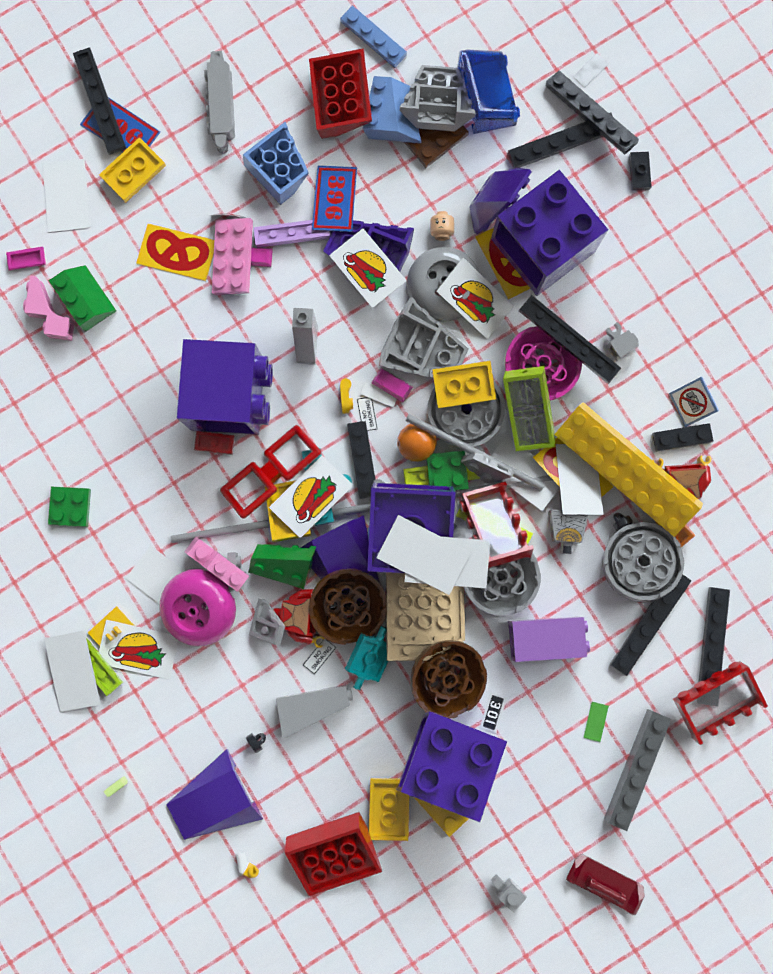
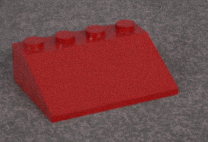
(340, 92)
(332, 854)

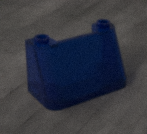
(488, 89)

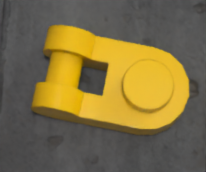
(346, 402)

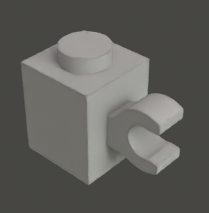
(621, 343)
(509, 892)

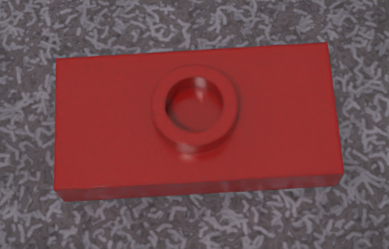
(214, 442)

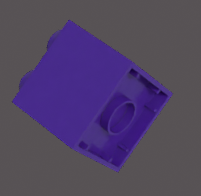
(548, 232)
(223, 387)
(422, 504)
(452, 766)

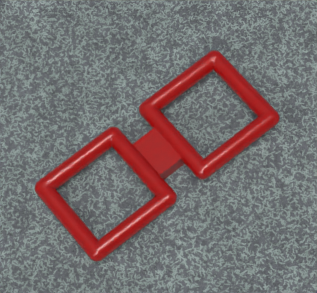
(270, 471)

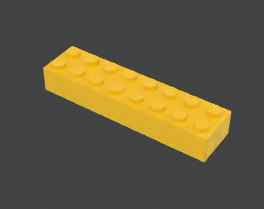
(629, 469)

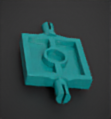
(368, 658)

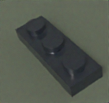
(682, 437)

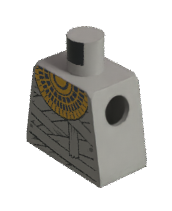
(567, 529)

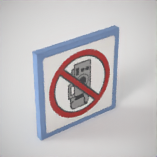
(694, 401)

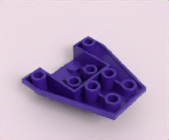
(497, 195)

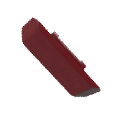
(606, 883)

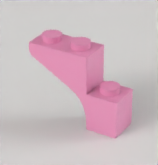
(39, 306)
(216, 564)

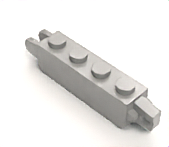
(220, 101)

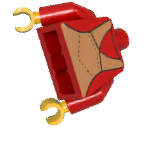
(691, 476)
(296, 618)

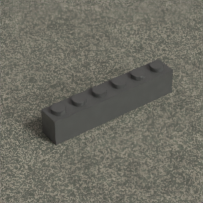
(637, 770)

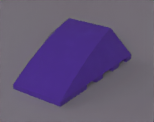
(391, 239)
(342, 549)
(213, 801)

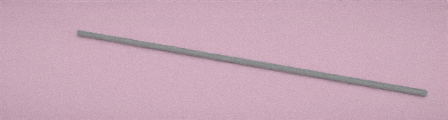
(336, 512)

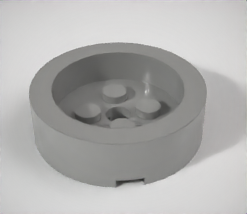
(471, 428)
(641, 582)

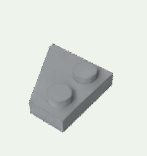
(485, 468)
(266, 624)

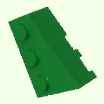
(283, 564)

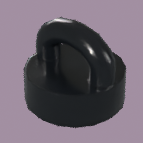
(622, 522)
(254, 743)

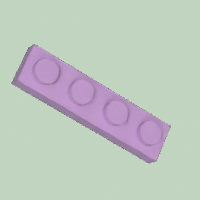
(288, 233)

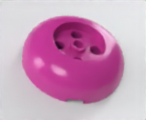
(523, 351)
(203, 589)

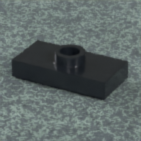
(640, 170)

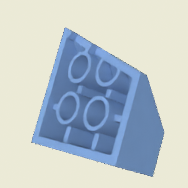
(387, 120)
(277, 164)

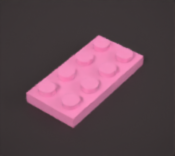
(232, 256)

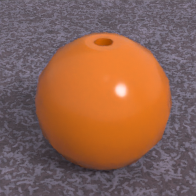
(415, 443)

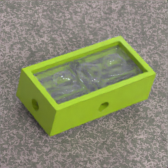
(529, 408)

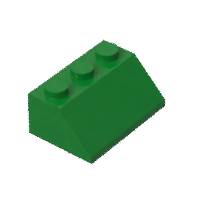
(82, 296)

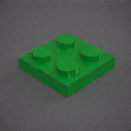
(447, 470)
(69, 506)

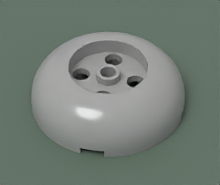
(423, 288)
(520, 592)

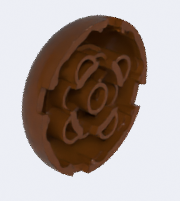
(365, 617)
(467, 685)

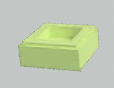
(116, 786)

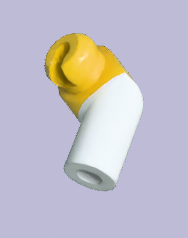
(245, 867)

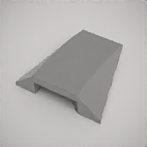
(438, 99)
(420, 343)

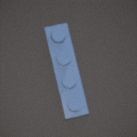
(373, 36)

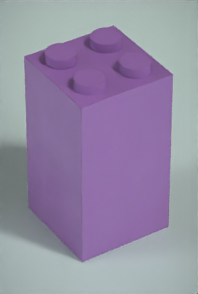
(548, 639)

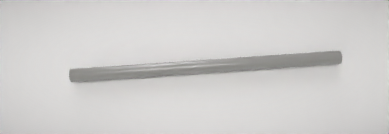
(469, 449)

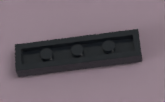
(361, 457)

